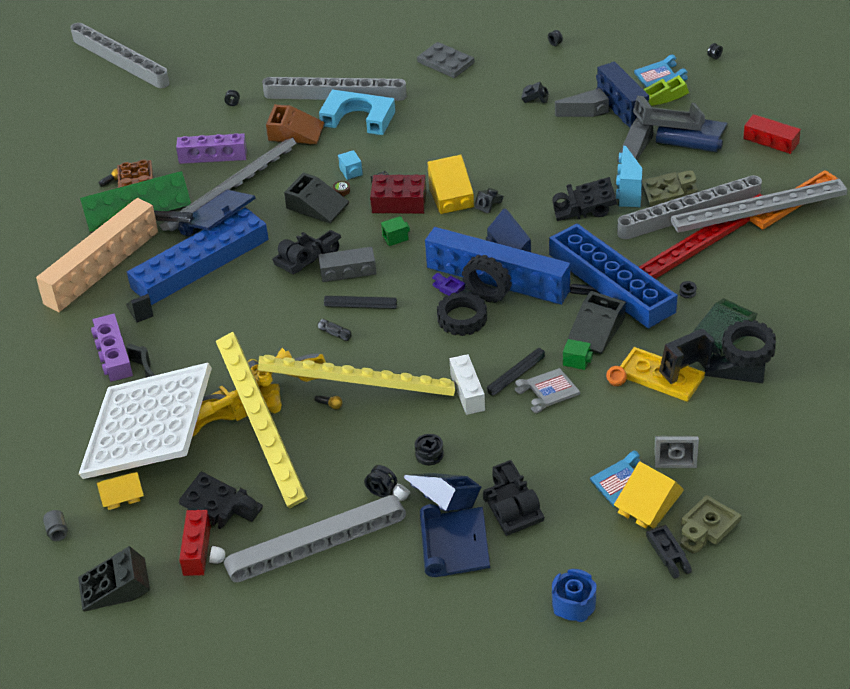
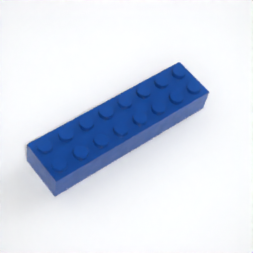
(198, 256)
(529, 272)
(613, 275)

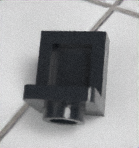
(534, 91)
(486, 198)

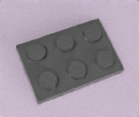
(445, 60)

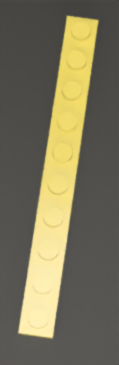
(361, 376)
(261, 420)

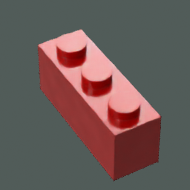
(772, 133)
(195, 542)

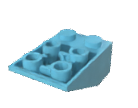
(629, 180)

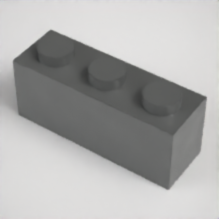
(347, 264)

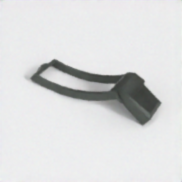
(141, 356)

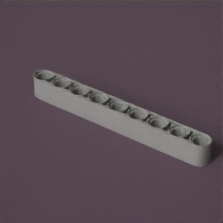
(120, 55)
(321, 87)
(660, 215)
(314, 538)

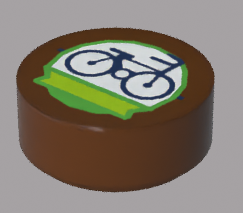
(342, 187)

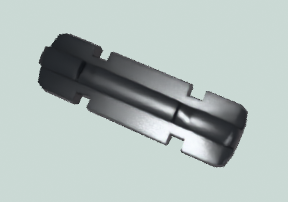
(334, 329)

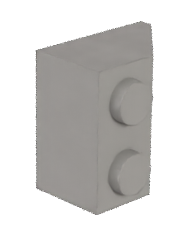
(676, 451)

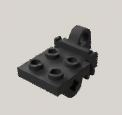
(588, 197)
(295, 256)
(219, 500)
(512, 500)

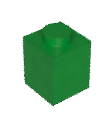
(395, 231)
(577, 354)

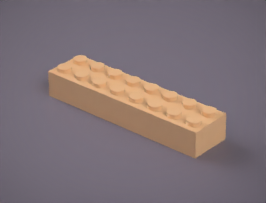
(97, 255)

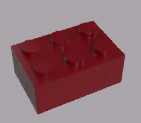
(398, 194)

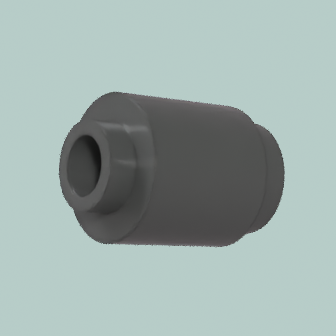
(55, 525)

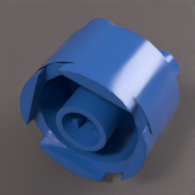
(574, 595)

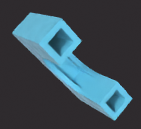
(342, 102)

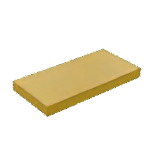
(644, 369)

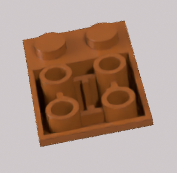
(290, 122)
(134, 172)

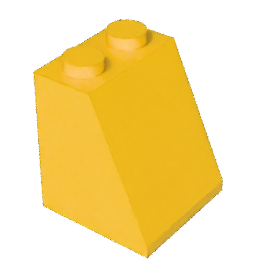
(450, 184)
(647, 496)

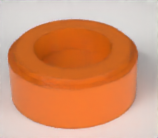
(616, 376)

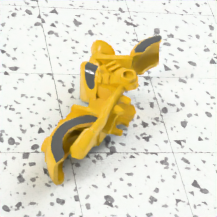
(229, 405)

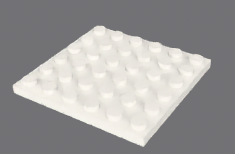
(146, 421)

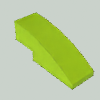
(665, 92)

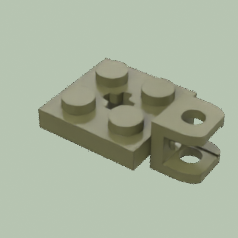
(674, 187)
(699, 529)

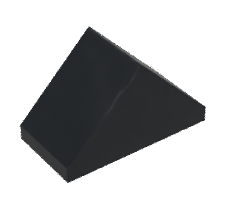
(140, 308)

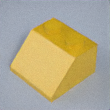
(119, 490)

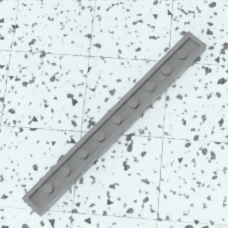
(235, 180)
(758, 205)

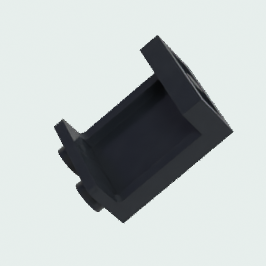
(686, 351)

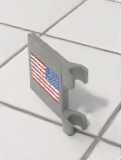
(549, 387)

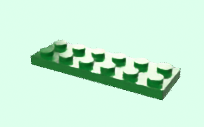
(162, 192)

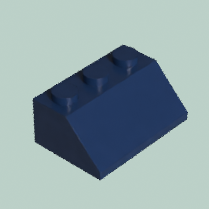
(508, 232)

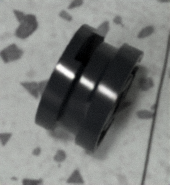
(428, 448)
(379, 481)

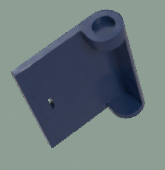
(707, 139)
(216, 211)
(450, 541)

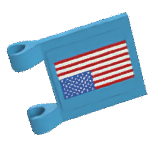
(661, 70)
(614, 478)

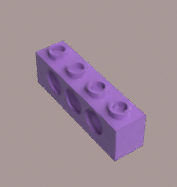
(211, 148)
(112, 348)

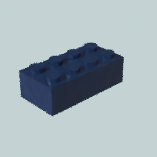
(620, 90)

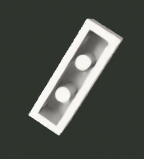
(467, 384)

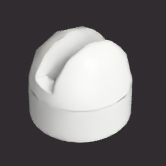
(401, 492)
(217, 555)

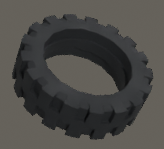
(494, 269)
(458, 300)
(747, 358)

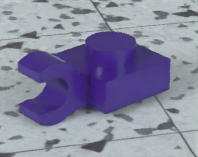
(448, 285)

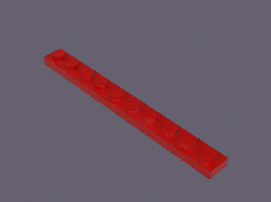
(690, 246)

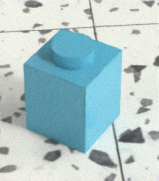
(350, 164)

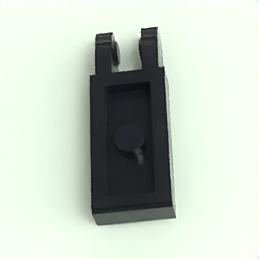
(668, 550)

